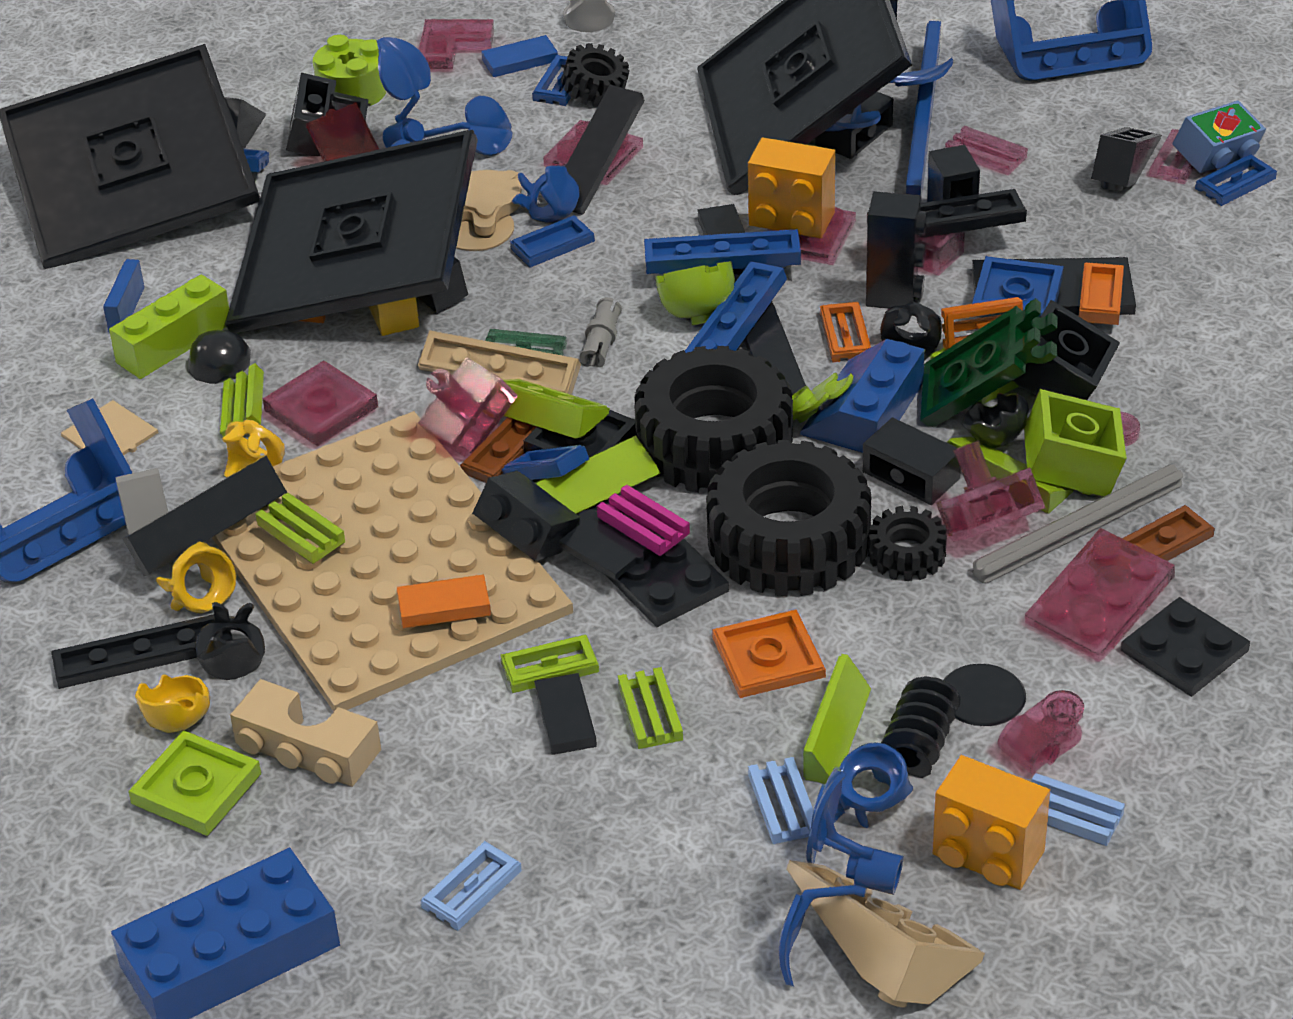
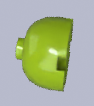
(696, 290)

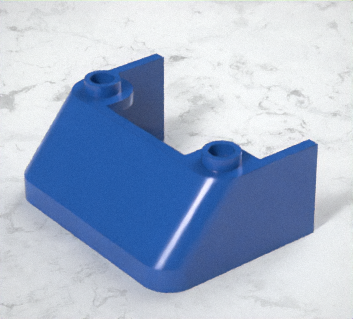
(1120, 42)
(78, 517)

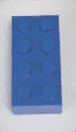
(226, 938)

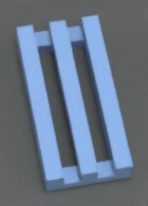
(774, 773)
(1083, 804)
(480, 897)

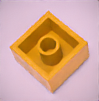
(791, 187)
(990, 822)

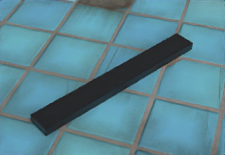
(767, 335)

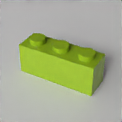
(169, 326)

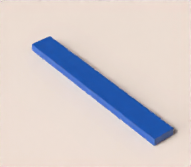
(923, 113)

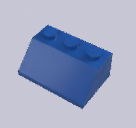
(881, 389)

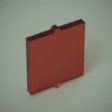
(342, 133)

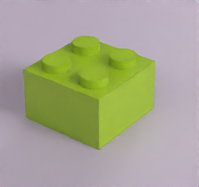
(1074, 443)

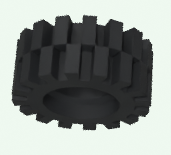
(591, 72)
(907, 560)

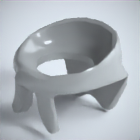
(589, 15)

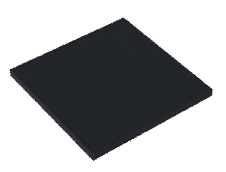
(797, 75)
(127, 157)
(354, 232)

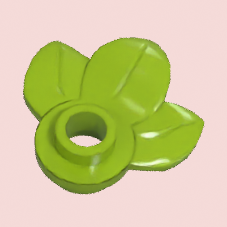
(807, 401)

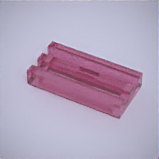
(990, 150)
(1172, 171)

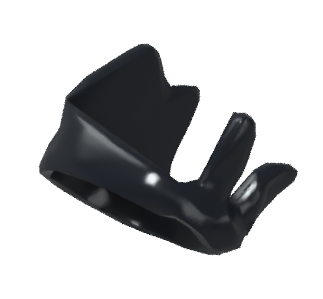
(926, 319)
(230, 658)

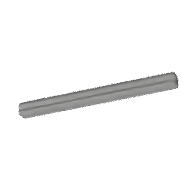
(1077, 524)

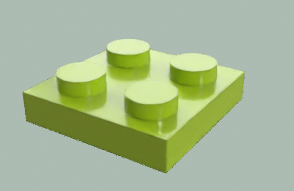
(195, 782)

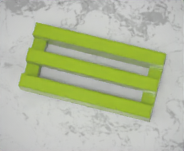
(234, 397)
(306, 524)
(550, 665)
(643, 682)

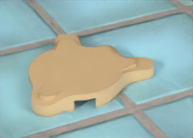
(490, 198)

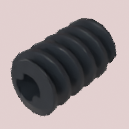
(922, 722)

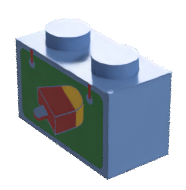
(1219, 136)

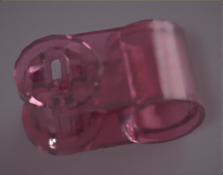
(1044, 731)

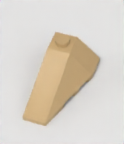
(886, 947)

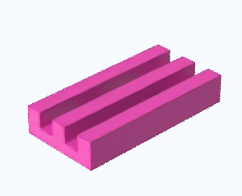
(648, 516)

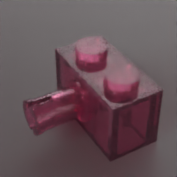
(465, 406)
(987, 499)

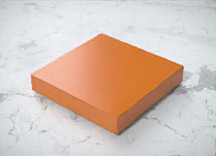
(768, 653)

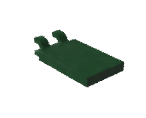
(985, 362)

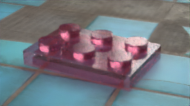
(1100, 594)

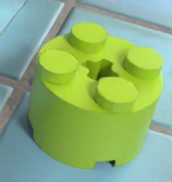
(352, 65)

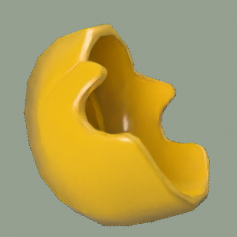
(173, 703)

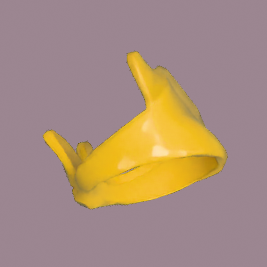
(244, 452)
(214, 568)

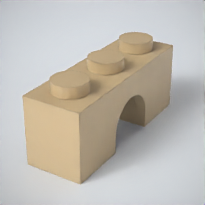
(335, 749)

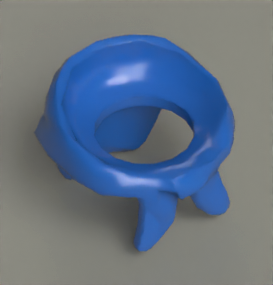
(557, 189)
(887, 767)

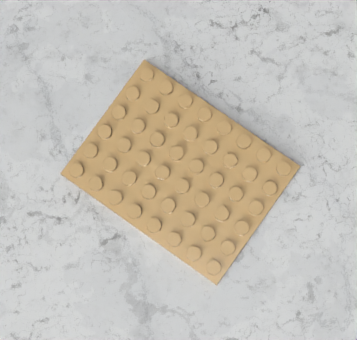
(403, 525)

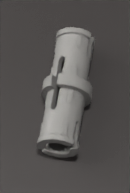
(601, 332)

